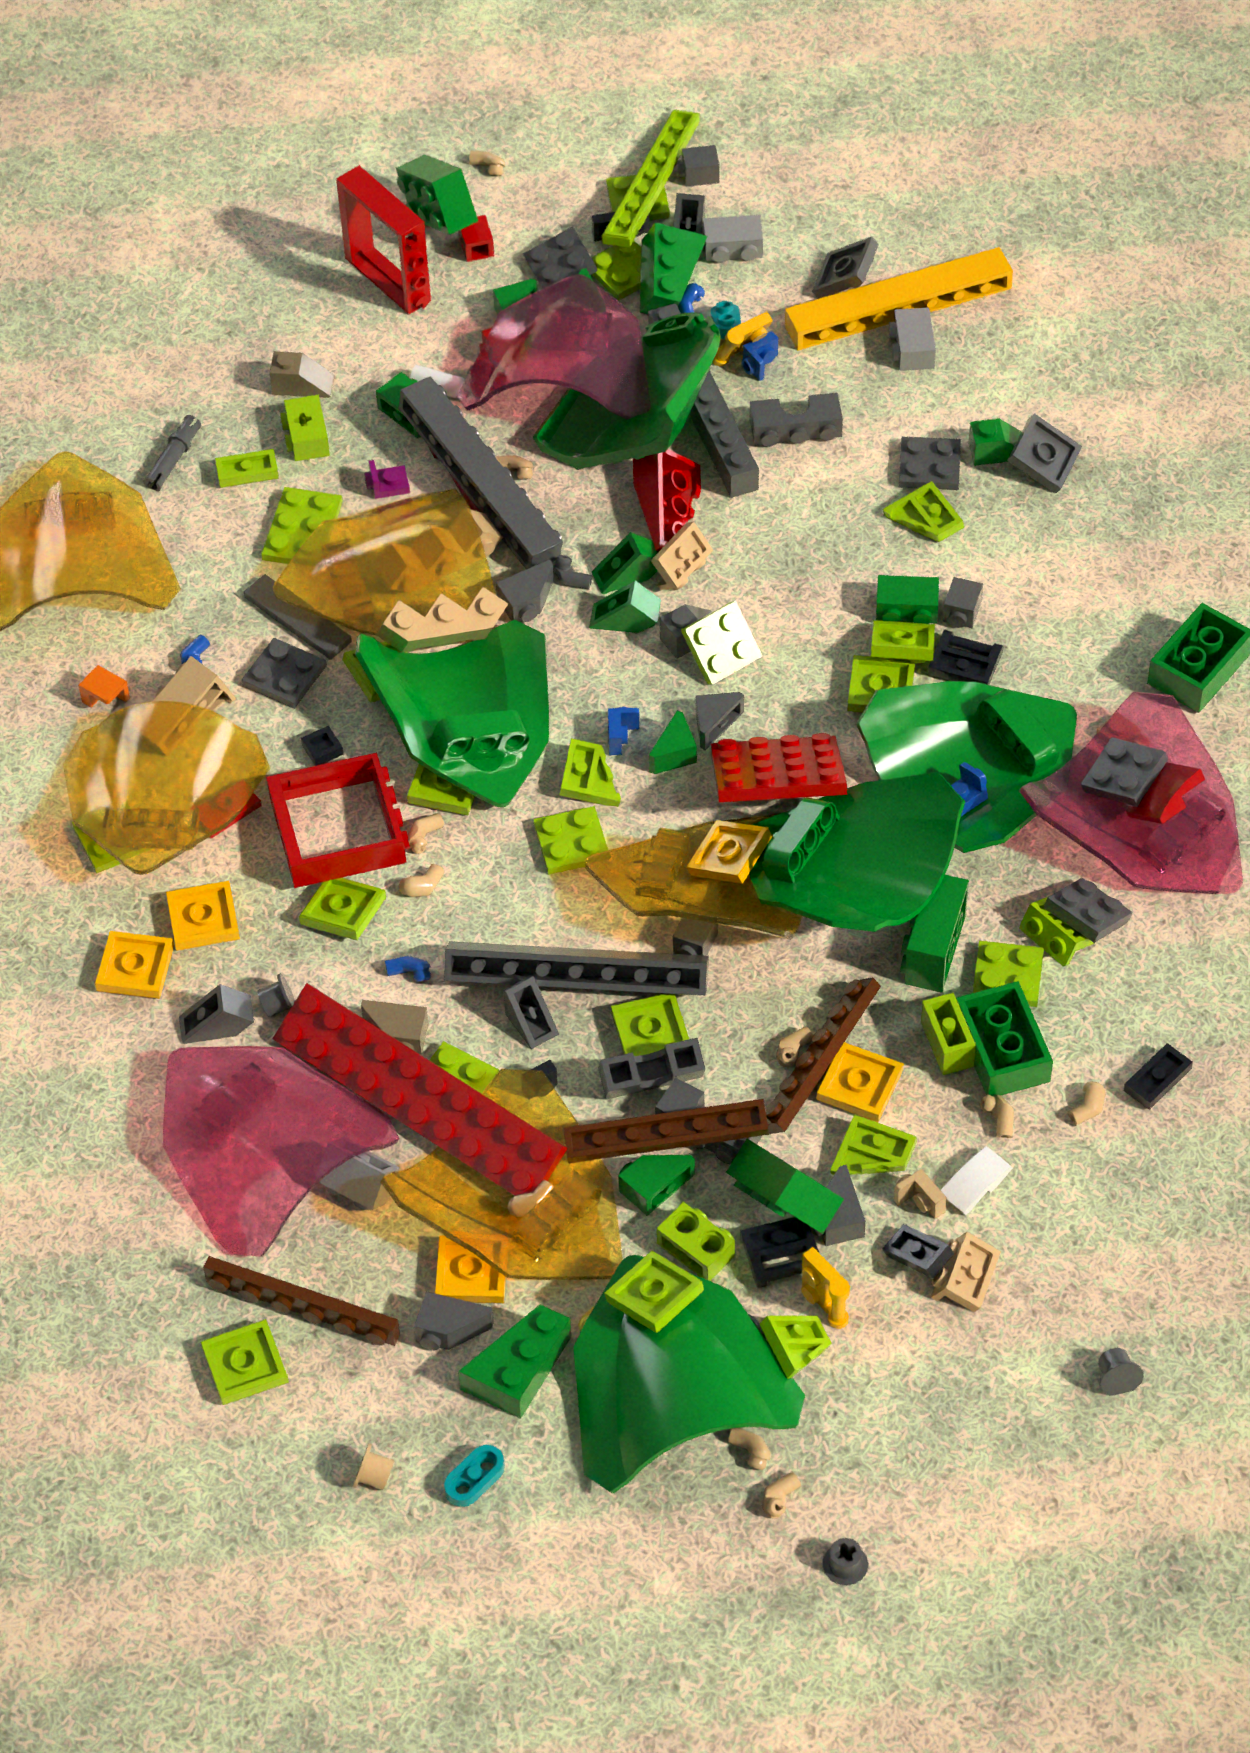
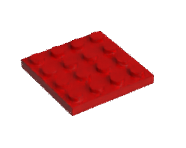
(778, 768)

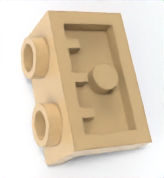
(681, 557)
(966, 1272)

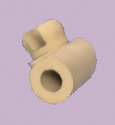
(487, 159)
(513, 462)
(420, 829)
(422, 885)
(790, 1045)
(1002, 1112)
(522, 1204)
(754, 1444)
(775, 1495)

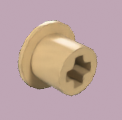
(373, 1470)

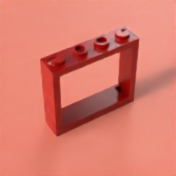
(358, 197)
(328, 778)

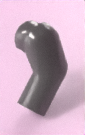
(568, 575)

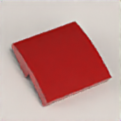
(1165, 793)

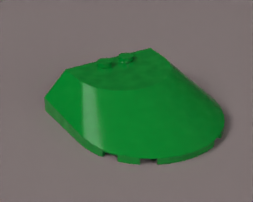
(676, 364)

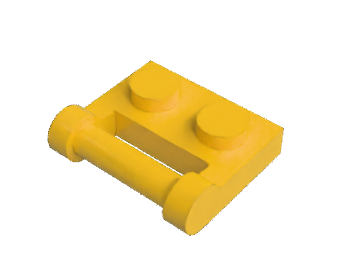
(736, 337)
(825, 1287)

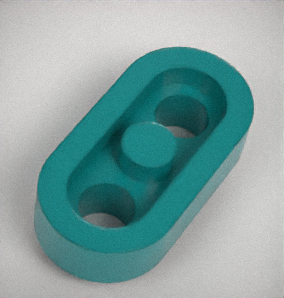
(726, 316)
(472, 1476)

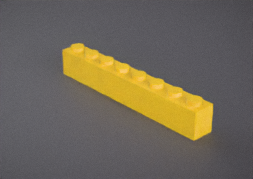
(875, 303)

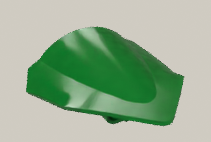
(469, 709)
(992, 728)
(861, 854)
(667, 1387)

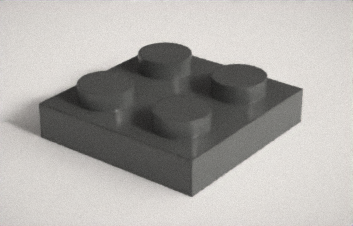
(559, 258)
(845, 268)
(1044, 453)
(928, 461)
(284, 673)
(1124, 771)
(1088, 909)

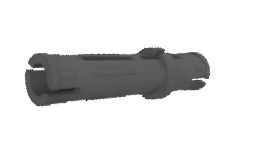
(178, 444)

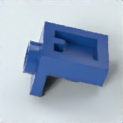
(758, 354)
(619, 722)
(971, 786)

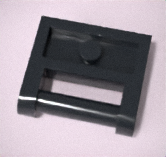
(962, 665)
(775, 1242)

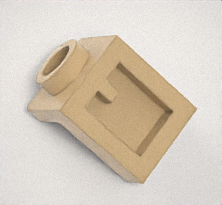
(924, 1192)

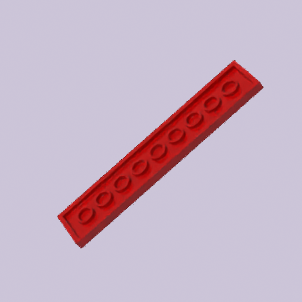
(418, 1093)

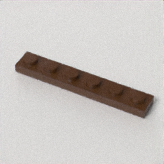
(819, 1055)
(666, 1131)
(310, 1304)

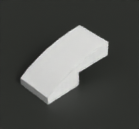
(974, 1179)

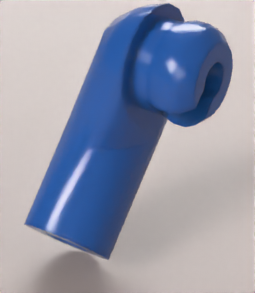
(692, 293)
(195, 649)
(408, 964)

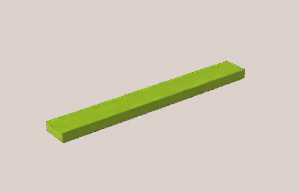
(651, 178)

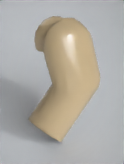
(1092, 1105)

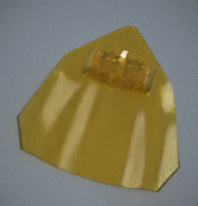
(79, 535)
(400, 551)
(160, 780)
(654, 881)
(561, 1238)

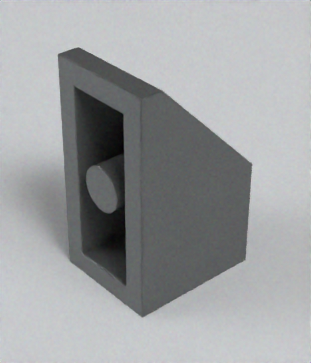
(526, 591)
(671, 627)
(217, 1016)
(849, 1219)
(450, 1321)

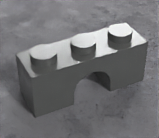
(773, 425)
(635, 1074)
(684, 1097)

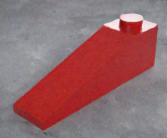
(665, 492)

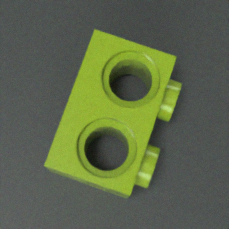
(691, 1246)

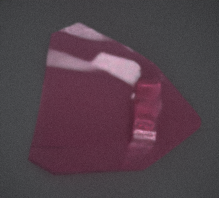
(565, 338)
(1186, 853)
(258, 1135)

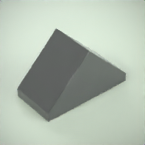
(690, 212)
(716, 714)
(529, 1012)

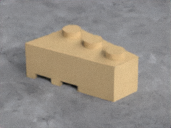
(197, 686)

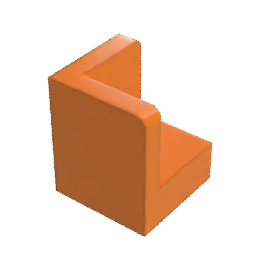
(102, 686)

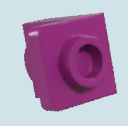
(386, 481)

